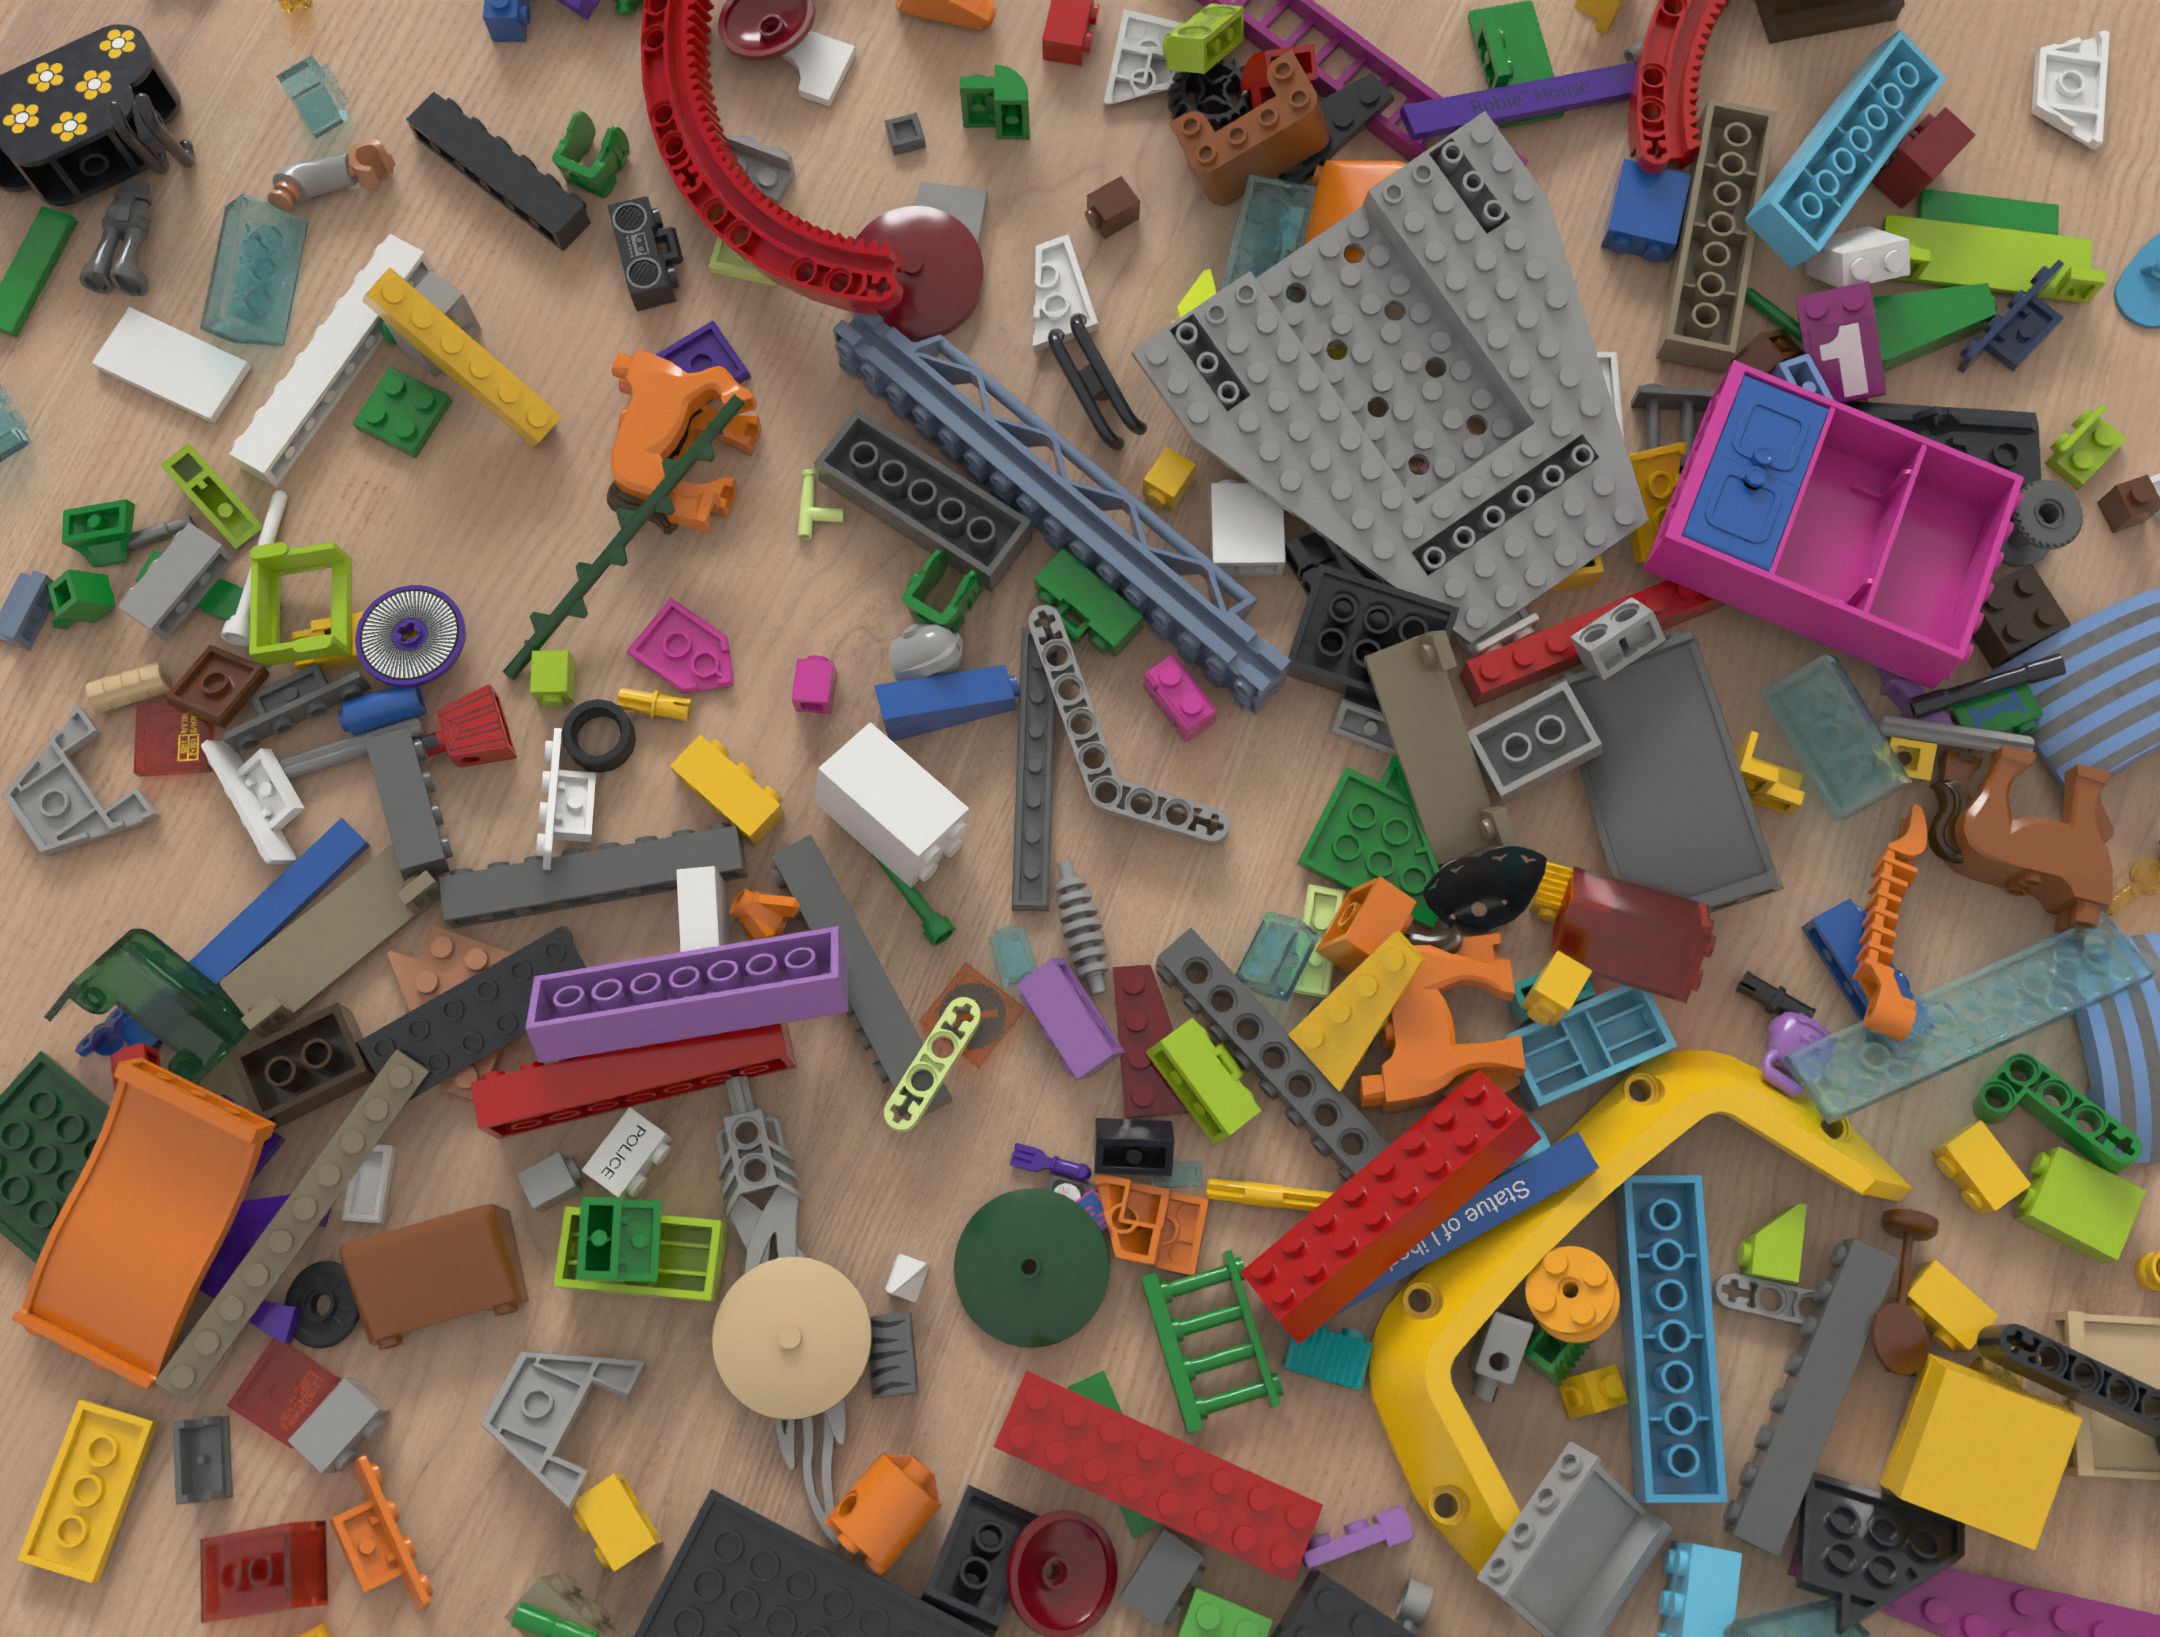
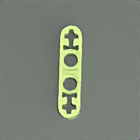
(929, 1062)

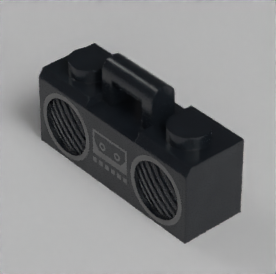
(637, 240)

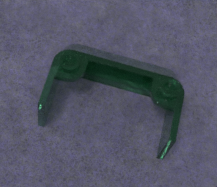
(165, 998)

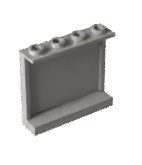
(1574, 1549)

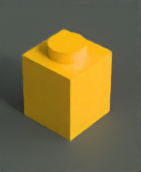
(1168, 479)

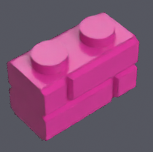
(1179, 698)

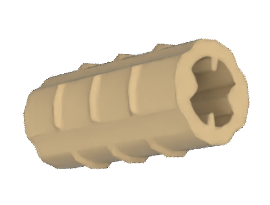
(128, 687)

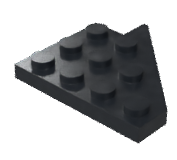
(1869, 1547)

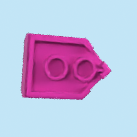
(684, 650)

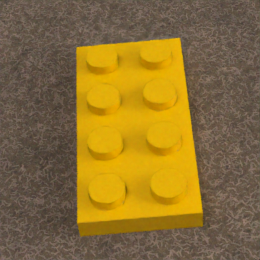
(88, 1491)

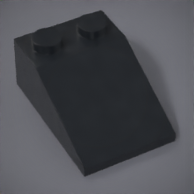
(974, 1560)

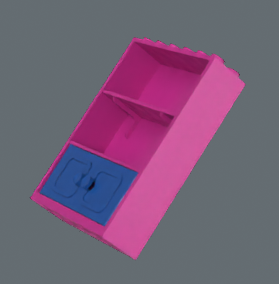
(1837, 526)

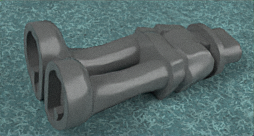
(126, 220)

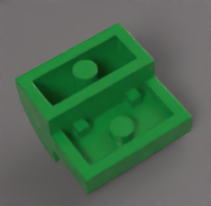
(996, 103)
(618, 1240)

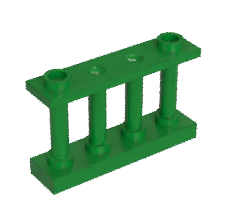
(1184, 1369)

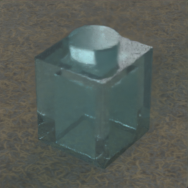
(1012, 954)

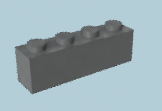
(407, 803)

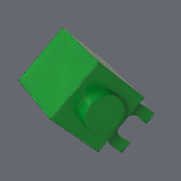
(80, 598)

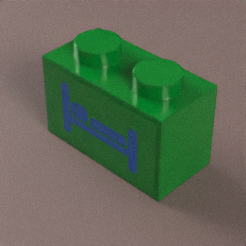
(2004, 712)

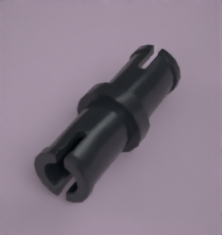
(1772, 998)

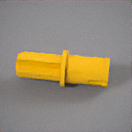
(654, 704)

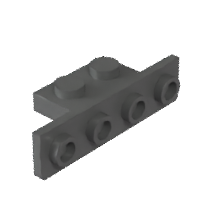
(292, 701)

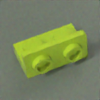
(2086, 449)

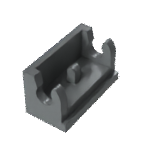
(202, 1460)

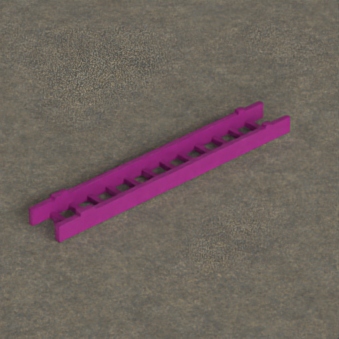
(1358, 47)

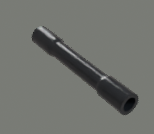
(2028, 673)

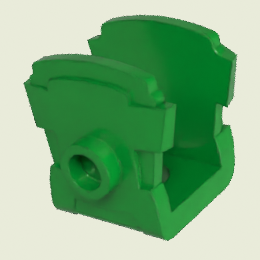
(578, 141)
(922, 584)

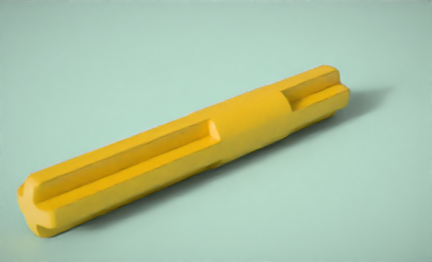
(1265, 1194)

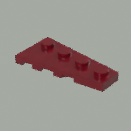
(1142, 1024)

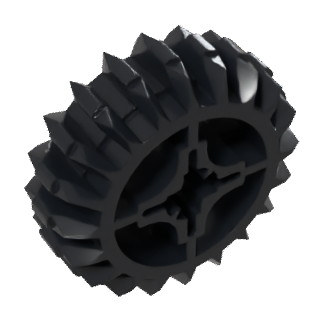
(1211, 94)

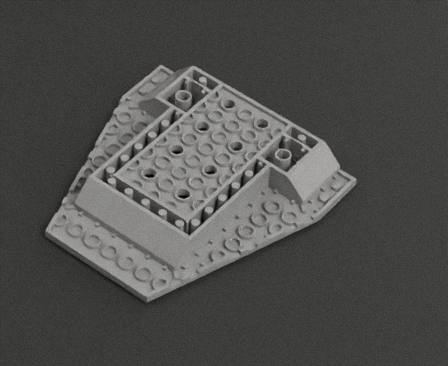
(1490, 297)

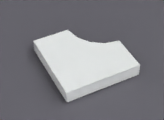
(821, 66)

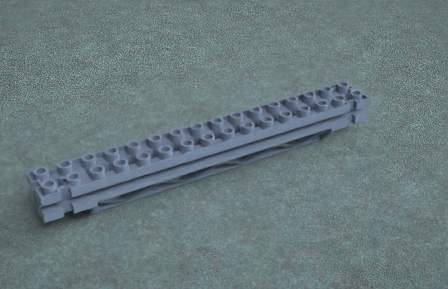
(1065, 510)

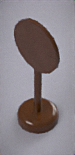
(1896, 1329)

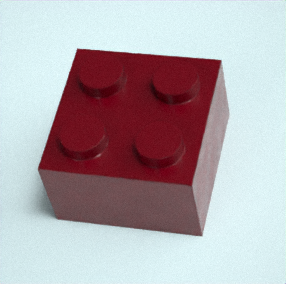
(1922, 156)

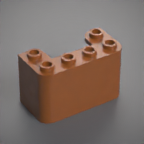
(1259, 142)

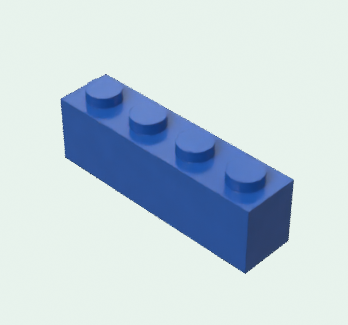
(1836, 941)

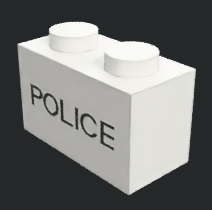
(628, 1155)

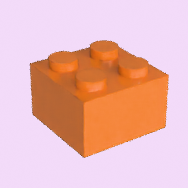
(1364, 922)

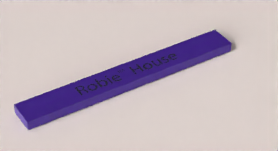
(1519, 101)

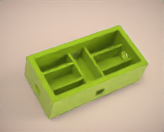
(687, 1266)

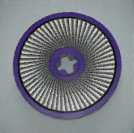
(421, 659)

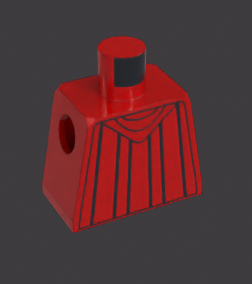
(472, 730)

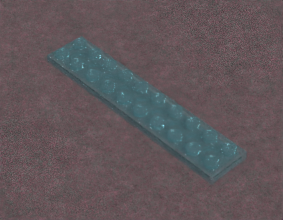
(1970, 1018)

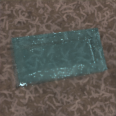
(1183, 1175)

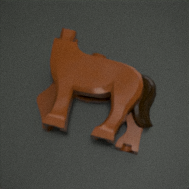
(2049, 859)

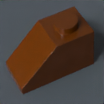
(1768, 350)

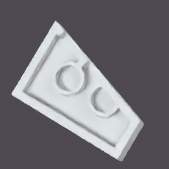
(1059, 292)

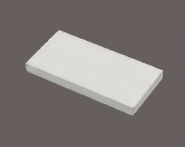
(171, 365)

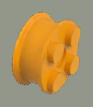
(1568, 1272)

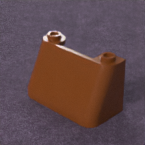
(435, 1272)

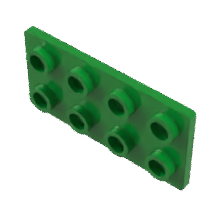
(1511, 48)

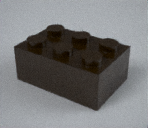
(304, 1065)

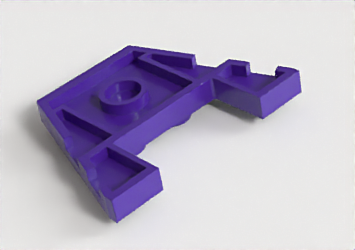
(249, 1224)

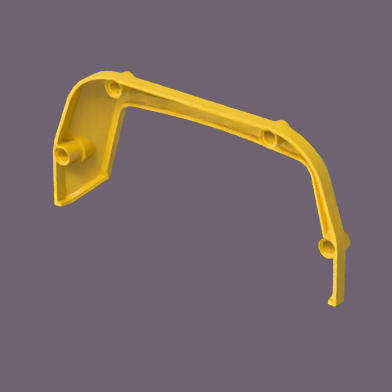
(1415, 1349)

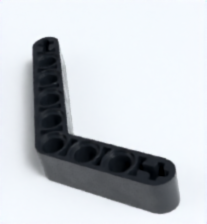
(2057, 1369)

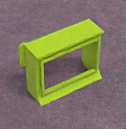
(267, 567)

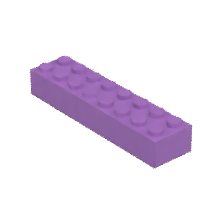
(688, 994)

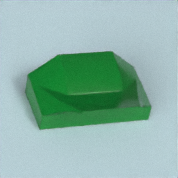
(99, 531)

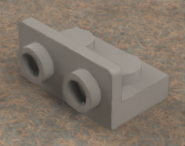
(767, 167)

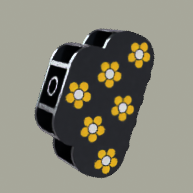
(58, 120)

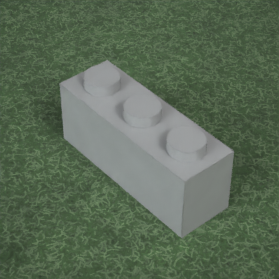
(176, 581)

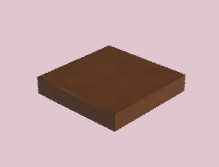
(217, 686)

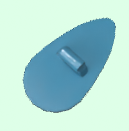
(2139, 287)

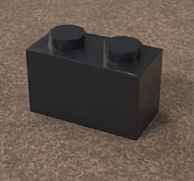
(1133, 1147)

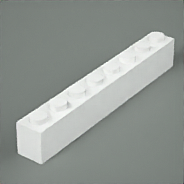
(323, 369)

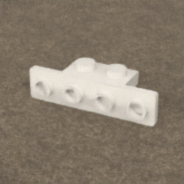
(259, 795)
(569, 804)

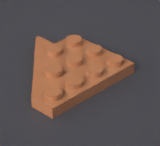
(441, 966)

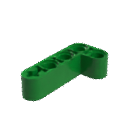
(2058, 1119)

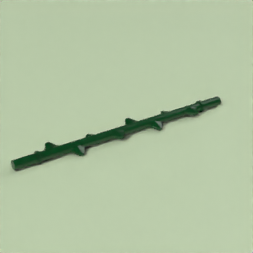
(630, 523)

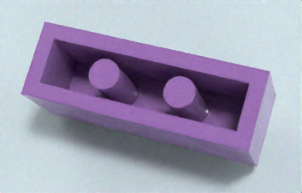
(1069, 1019)

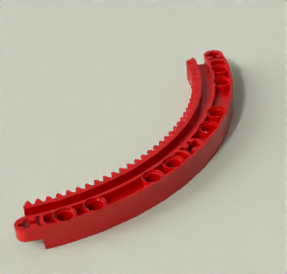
(1666, 83)
(721, 192)

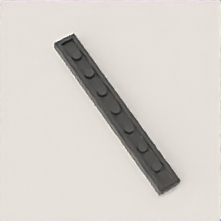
(1033, 780)

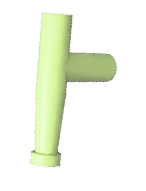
(809, 513)

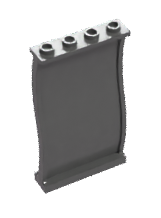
(1671, 781)

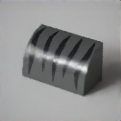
(893, 1356)

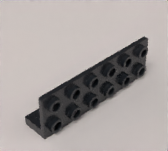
(473, 1015)

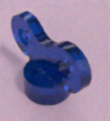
(105, 1037)

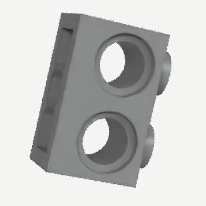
(1618, 638)

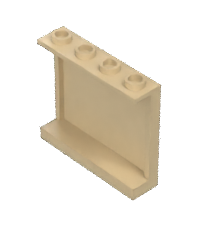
(2133, 1348)

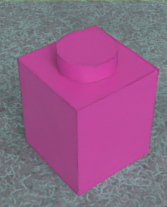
(814, 685)

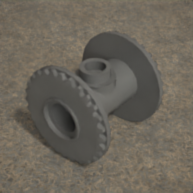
(2043, 522)

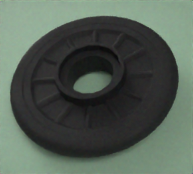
(342, 1316)

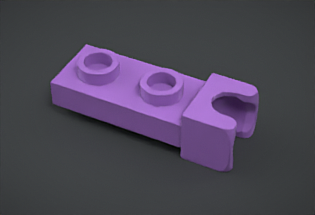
(1389, 1526)

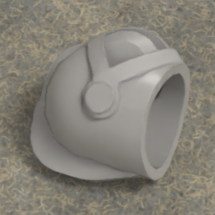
(925, 652)

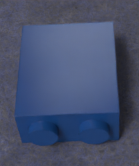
(1645, 212)

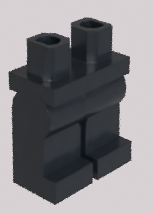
(1306, 553)

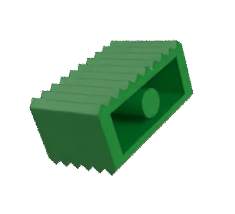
(1552, 1356)

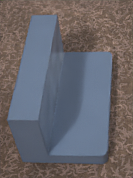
(25, 610)

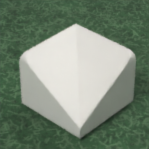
(907, 1278)

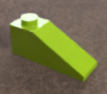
(212, 495)

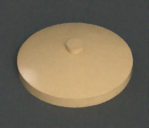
(792, 1338)

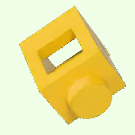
(1920, 756)

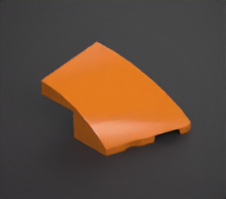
(1153, 1224)

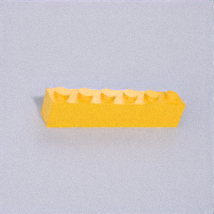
(461, 357)

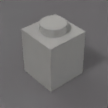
(551, 1181)

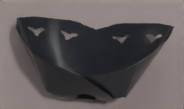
(1486, 882)

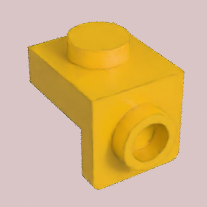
(1593, 1391)

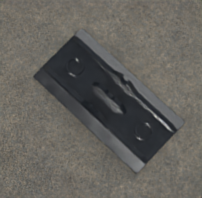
(1993, 436)

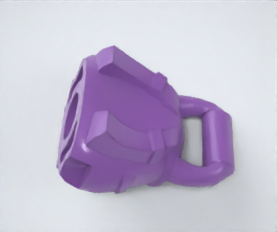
(1786, 1035)

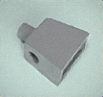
(1504, 1334)

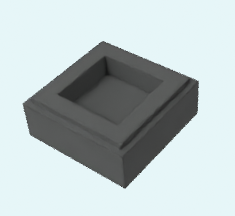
(905, 134)

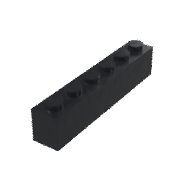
(499, 170)

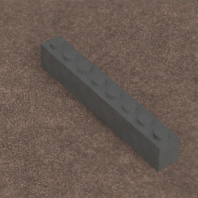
(587, 877)
(869, 990)
(1810, 1396)

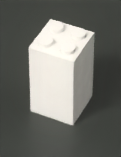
(891, 805)

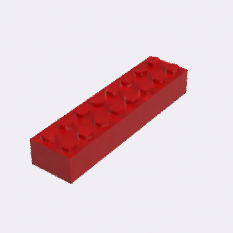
(624, 1078)
(1390, 1206)
(1158, 1476)

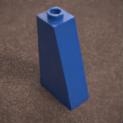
(945, 700)

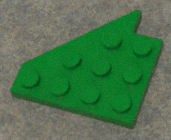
(1373, 833)

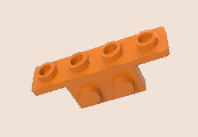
(374, 1542)

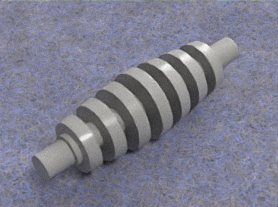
(1082, 926)

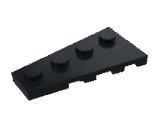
(1346, 116)

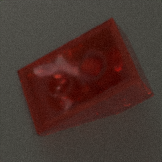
(264, 1571)

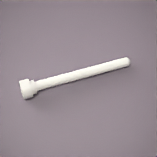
(237, 629)

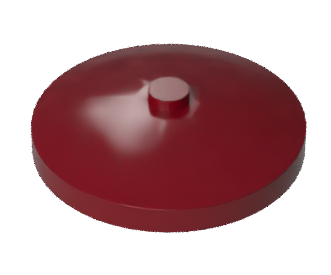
(940, 273)

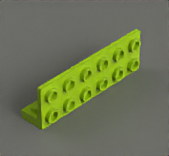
(2002, 257)

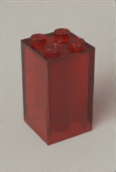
(1633, 934)

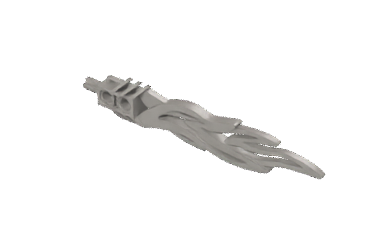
(757, 1234)

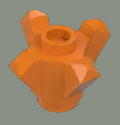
(762, 914)

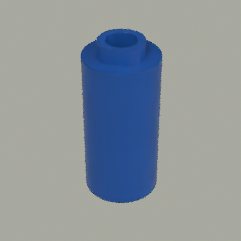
(381, 709)

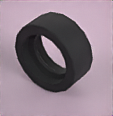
(585, 712)

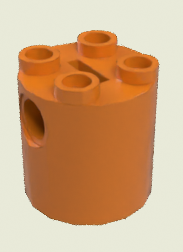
(885, 1509)

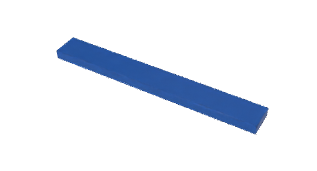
(269, 912)

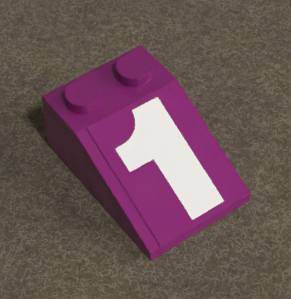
(1843, 341)

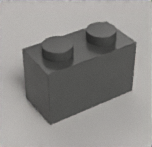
(1162, 1579)

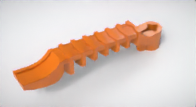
(1894, 873)

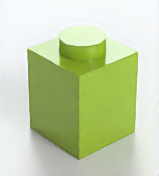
(553, 677)

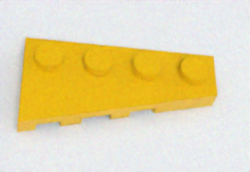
(1352, 1015)

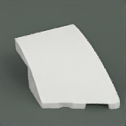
(1139, 59)

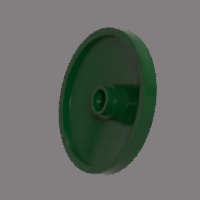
(1068, 1277)

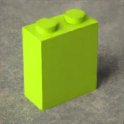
(2079, 1204)

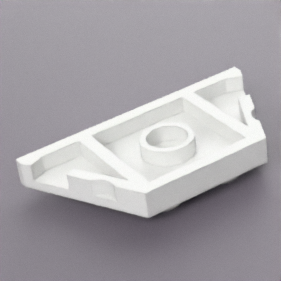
(2072, 87)

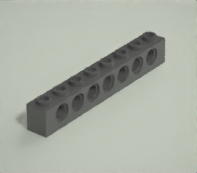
(1192, 952)

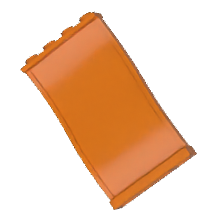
(143, 1222)

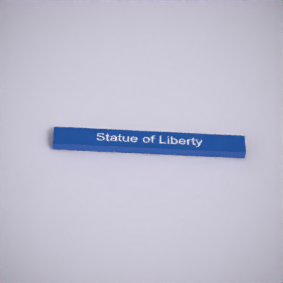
(1493, 1204)

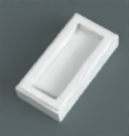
(370, 1187)

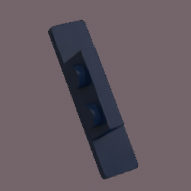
(2021, 328)

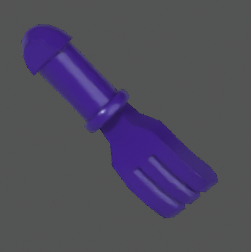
(1035, 1160)

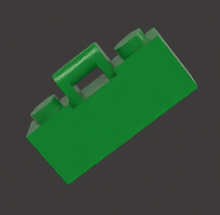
(1099, 609)

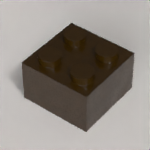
(2017, 616)

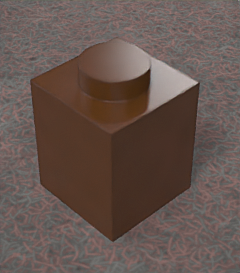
(1112, 207)
(2130, 503)

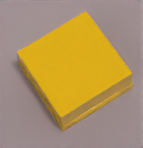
(1981, 1451)

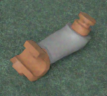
(321, 176)

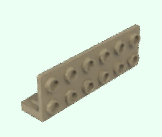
(1436, 747)
(327, 942)

